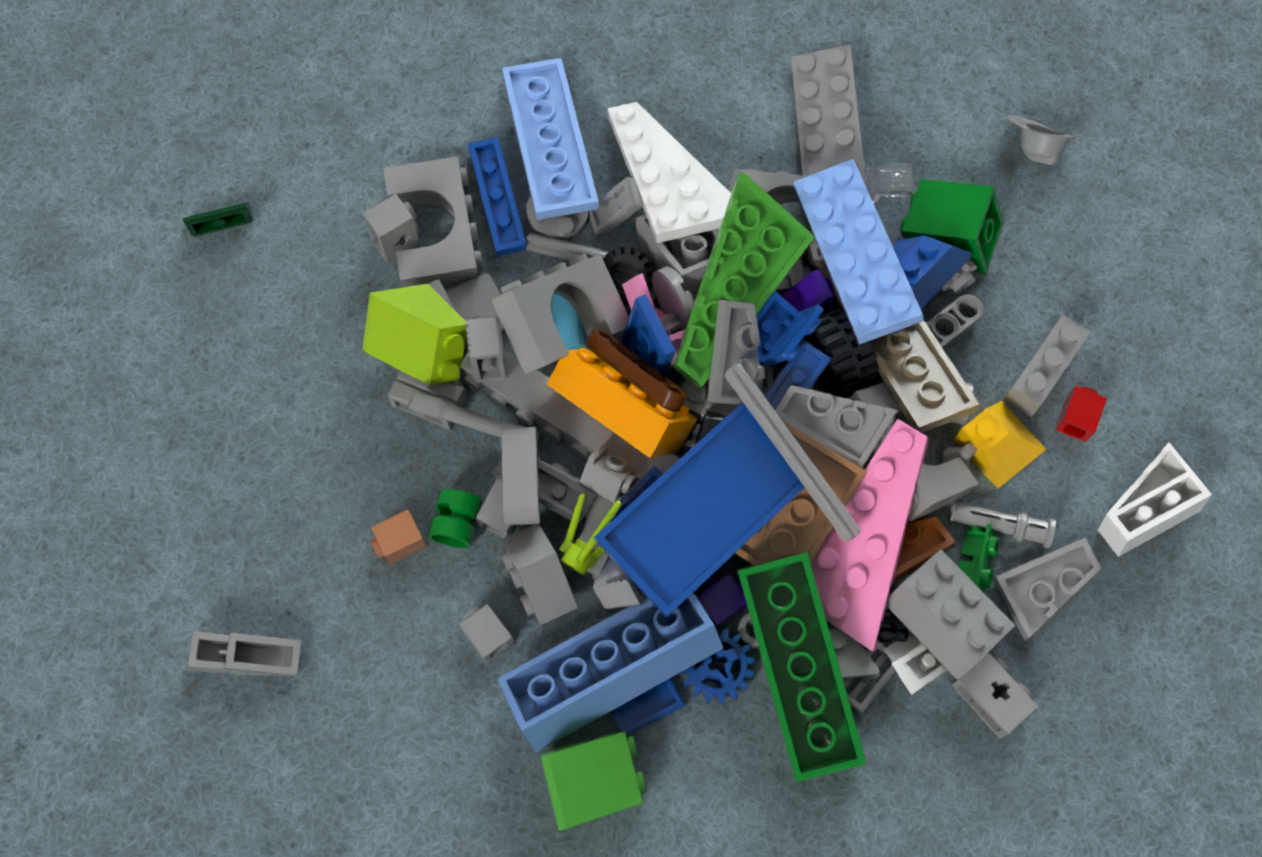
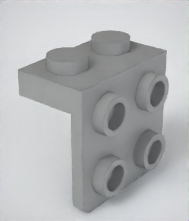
(471, 298)

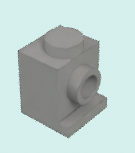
(607, 475)

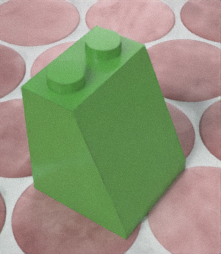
(592, 778)

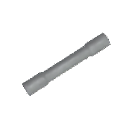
(438, 408)

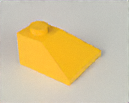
(1001, 443)

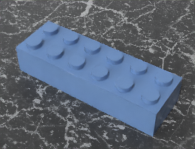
(606, 668)

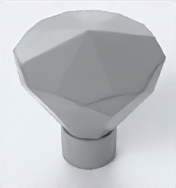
(965, 452)

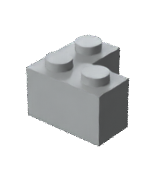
(538, 571)

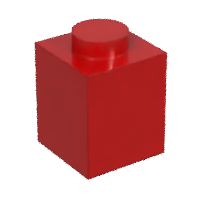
(1081, 413)

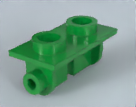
(981, 548)

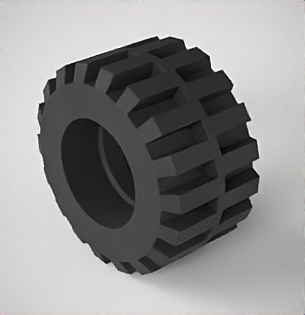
(850, 363)

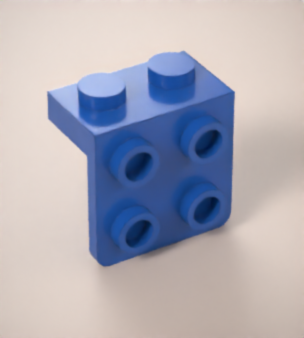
(782, 329)

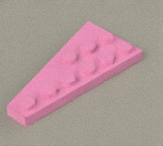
(858, 573)

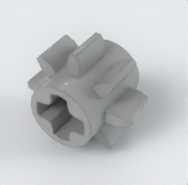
(962, 279)

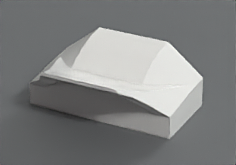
(914, 663)

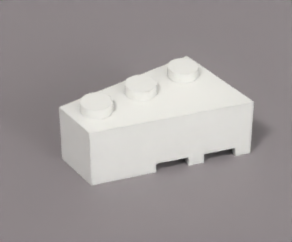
(1154, 503)

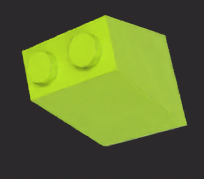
(415, 333)

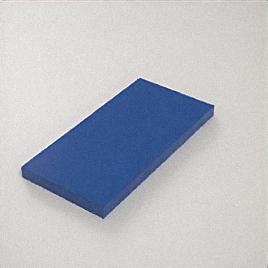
(700, 511)

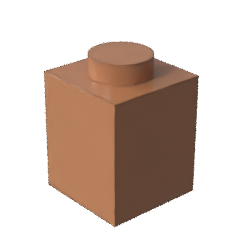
(397, 537)

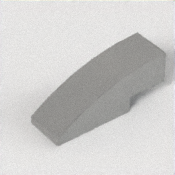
(243, 654)

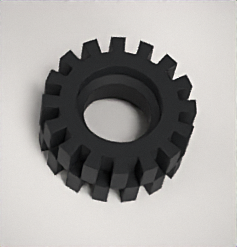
(631, 256)

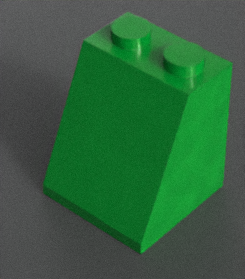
(957, 215)

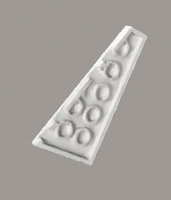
(674, 187)

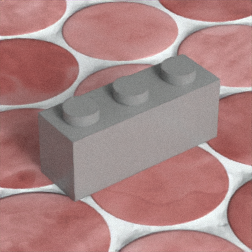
(1046, 366)

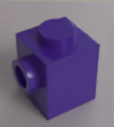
(722, 599)

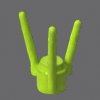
(582, 554)

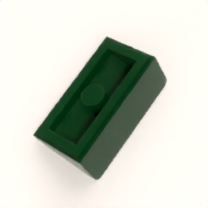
(219, 219)

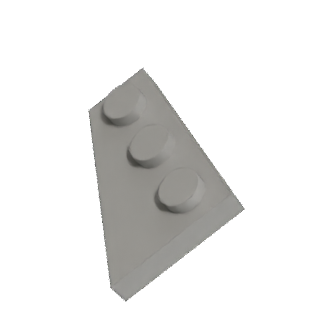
(734, 343)
(836, 422)
(1043, 585)

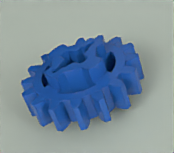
(725, 680)

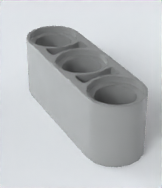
(954, 322)
(520, 476)

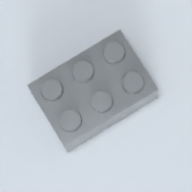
(685, 254)
(949, 614)

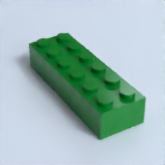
(801, 667)

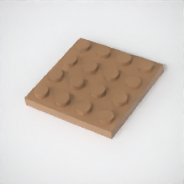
(801, 523)

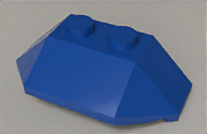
(928, 265)

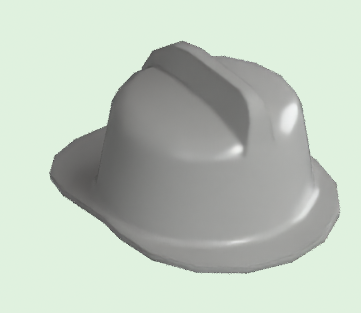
(1039, 141)

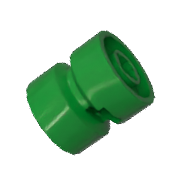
(456, 513)

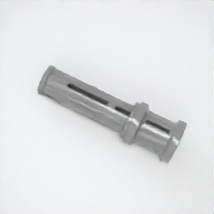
(1019, 526)

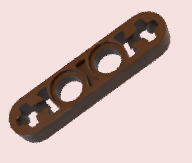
(636, 370)

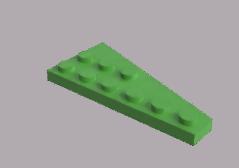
(747, 263)

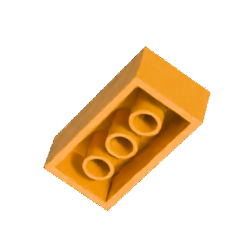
(620, 404)

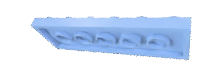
(550, 139)
(857, 252)

